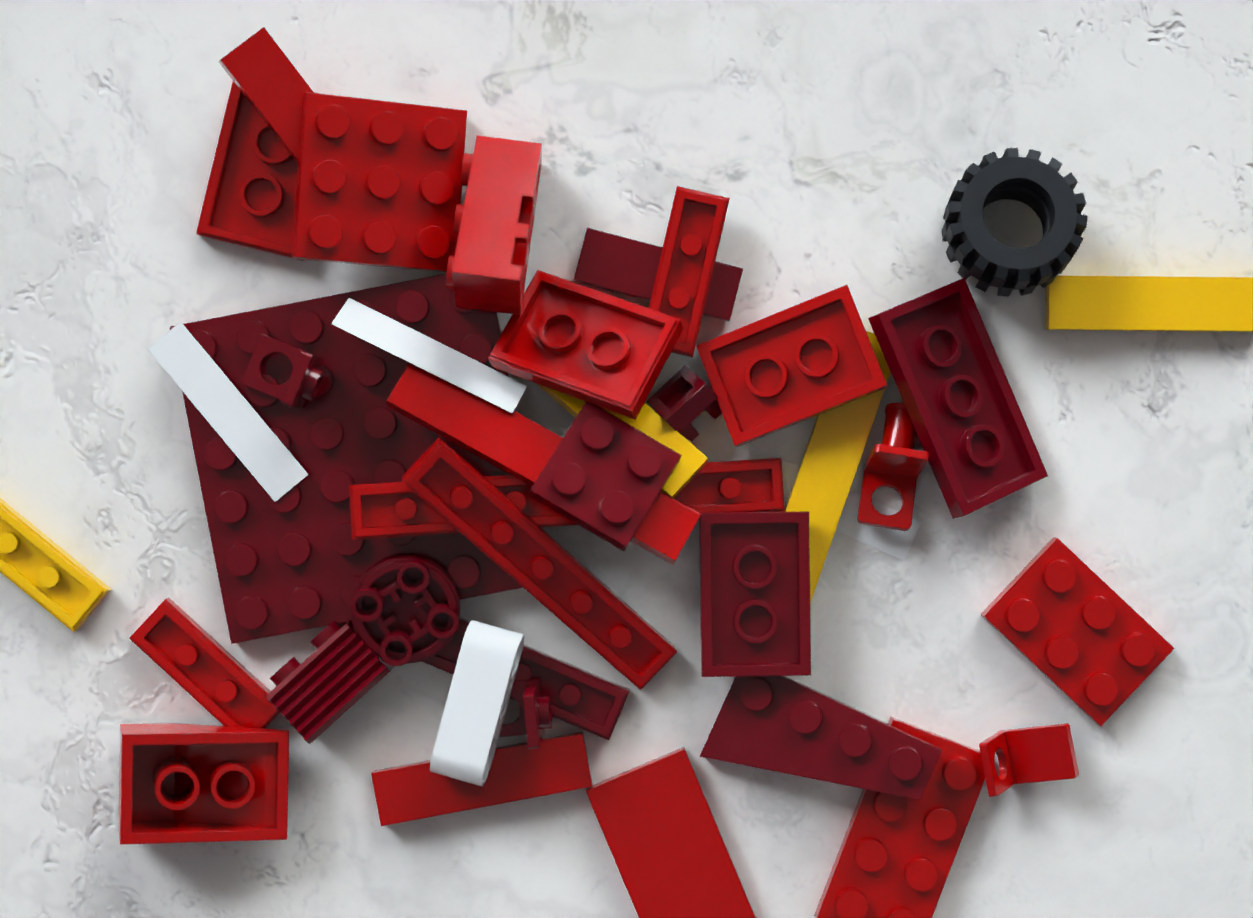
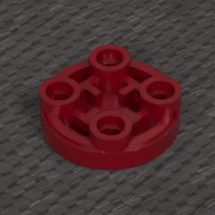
(405, 609)

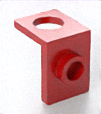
(1028, 756)

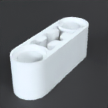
(477, 703)

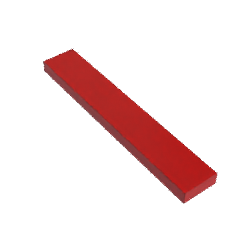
(519, 448)
(538, 563)

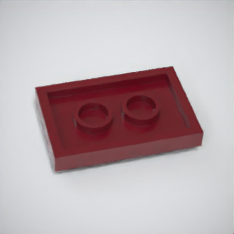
(754, 593)

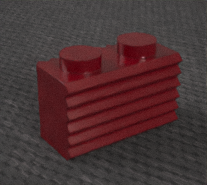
(327, 681)

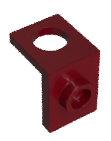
(304, 378)
(534, 713)

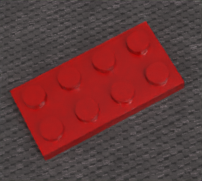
(904, 846)

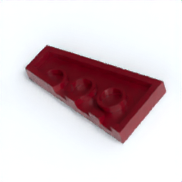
(807, 734)

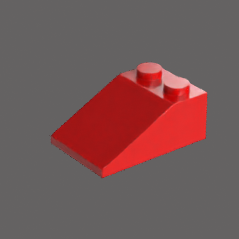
(202, 783)

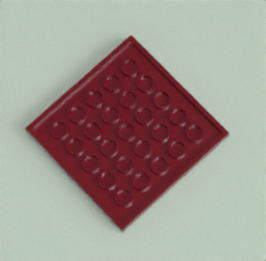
(295, 558)

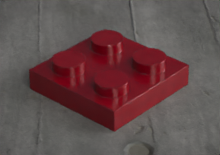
(605, 475)

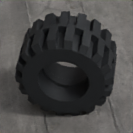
(1021, 180)

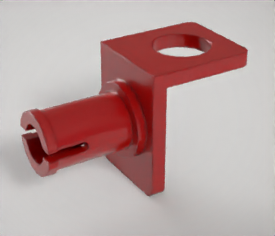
(892, 466)

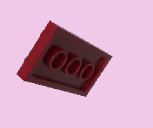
(958, 398)

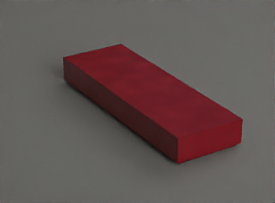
(632, 267)

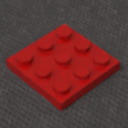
(378, 182)

